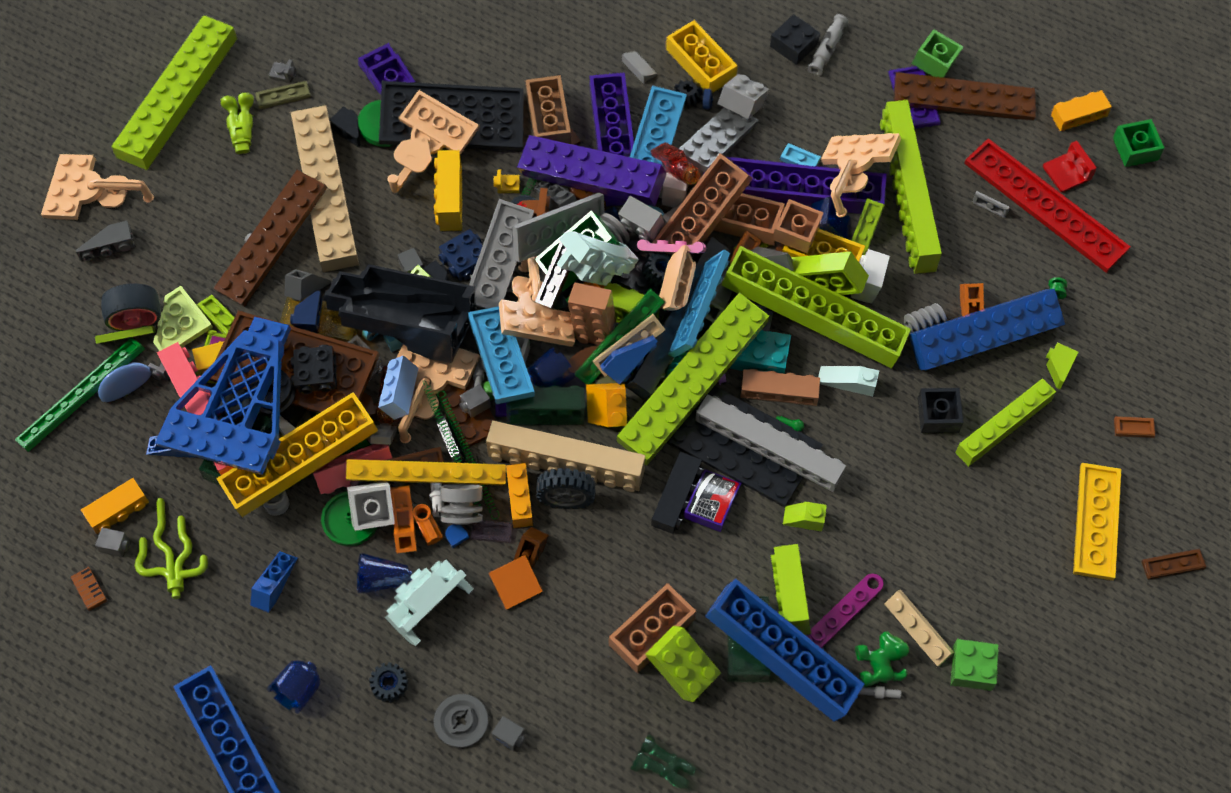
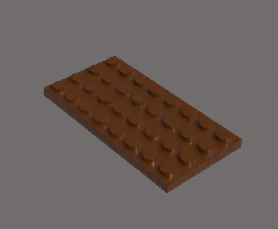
(353, 364)

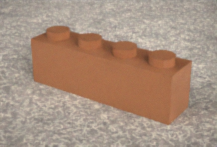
(780, 387)

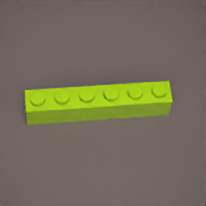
(1005, 422)

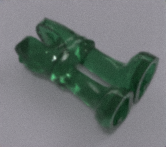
(668, 772)

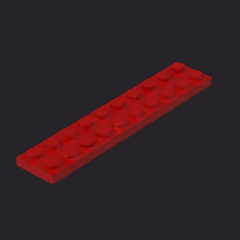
(1047, 205)

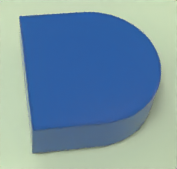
(456, 535)

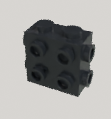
(314, 369)

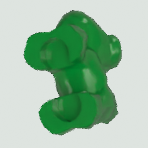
(890, 649)

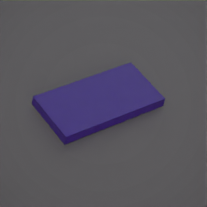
(920, 116)

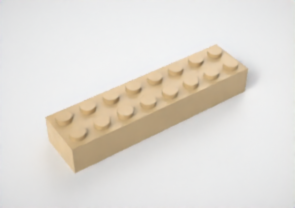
(551, 451)

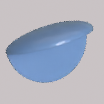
(123, 381)

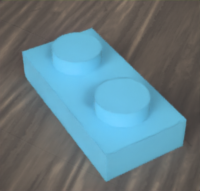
(796, 155)

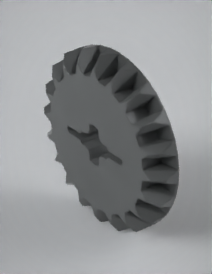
(457, 706)

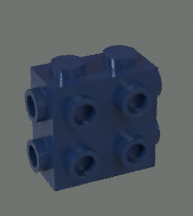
(461, 254)

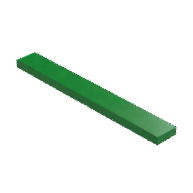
(77, 395)

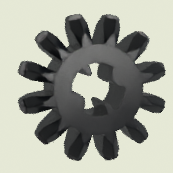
(692, 89)

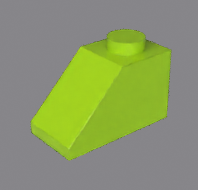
(1060, 363)
(805, 515)

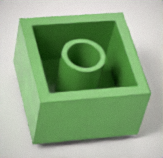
(937, 54)
(974, 664)

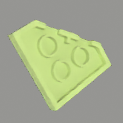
(180, 320)

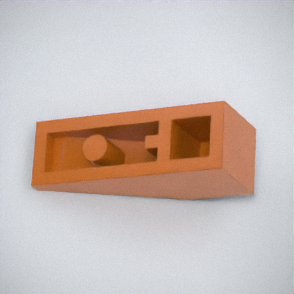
(971, 298)

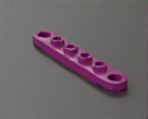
(845, 611)

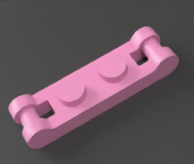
(663, 246)

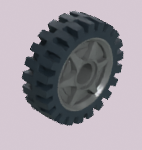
(566, 488)

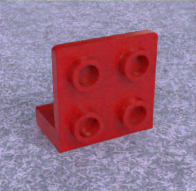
(1071, 168)

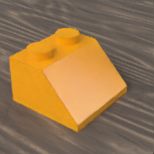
(606, 404)

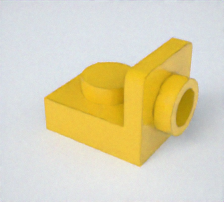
(507, 183)

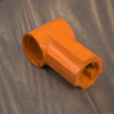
(427, 525)

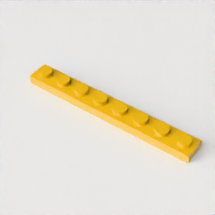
(425, 472)

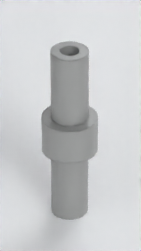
(478, 374)
(880, 692)

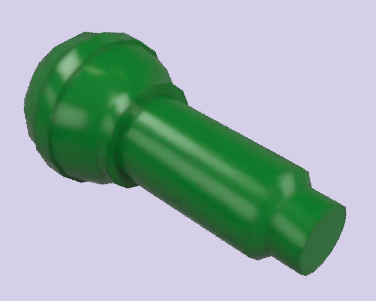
(797, 424)

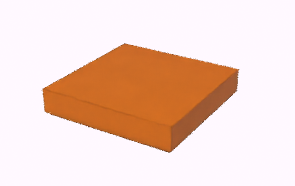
(515, 582)

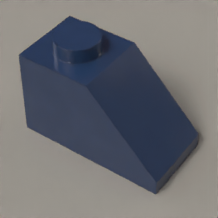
(308, 313)

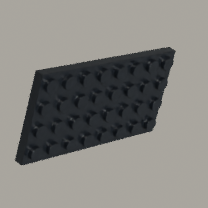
(493, 108)
(737, 460)

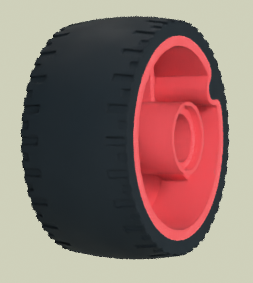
(130, 307)

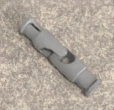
(828, 45)

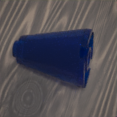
(380, 574)

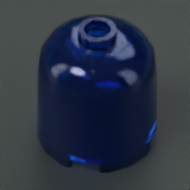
(550, 370)
(295, 685)

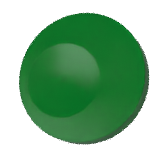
(370, 122)
(338, 523)

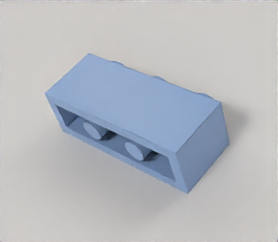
(398, 387)

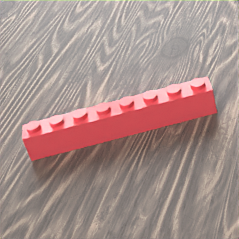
(183, 377)

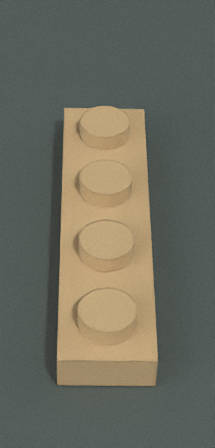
(647, 328)
(919, 628)

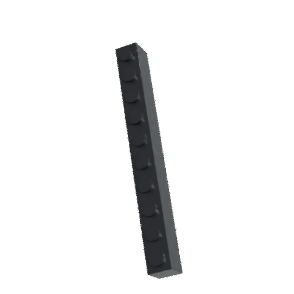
(652, 370)

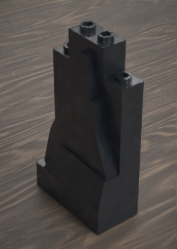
(413, 308)

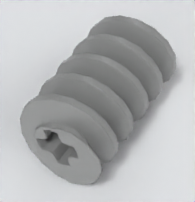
(924, 317)

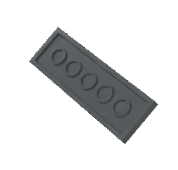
(717, 137)

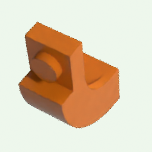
(404, 520)

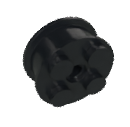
(287, 393)

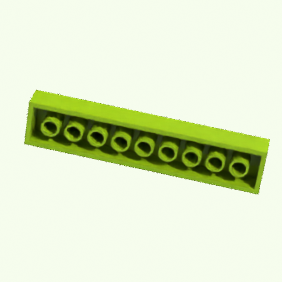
(174, 92)
(911, 190)
(816, 307)
(693, 378)

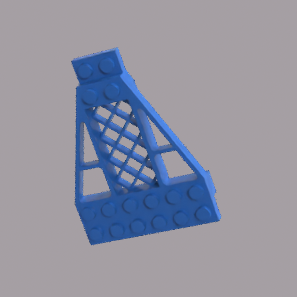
(216, 438)

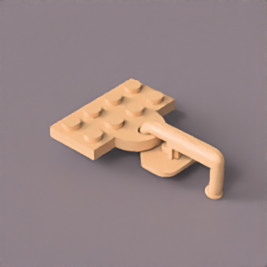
(432, 124)
(854, 156)
(77, 184)
(531, 319)
(439, 374)

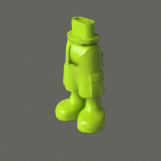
(239, 125)

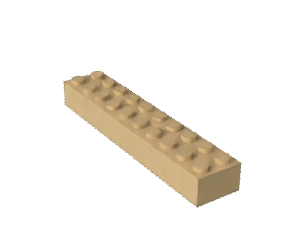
(330, 214)

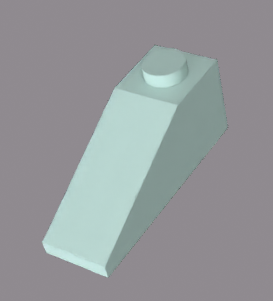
(850, 378)

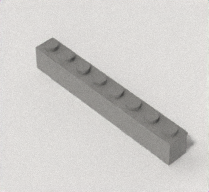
(770, 442)

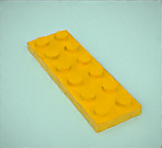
(1097, 521)

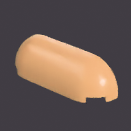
(678, 280)

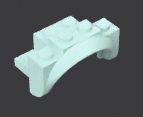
(595, 259)
(422, 595)

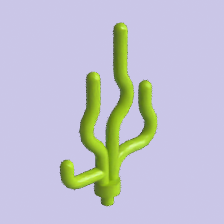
(173, 573)

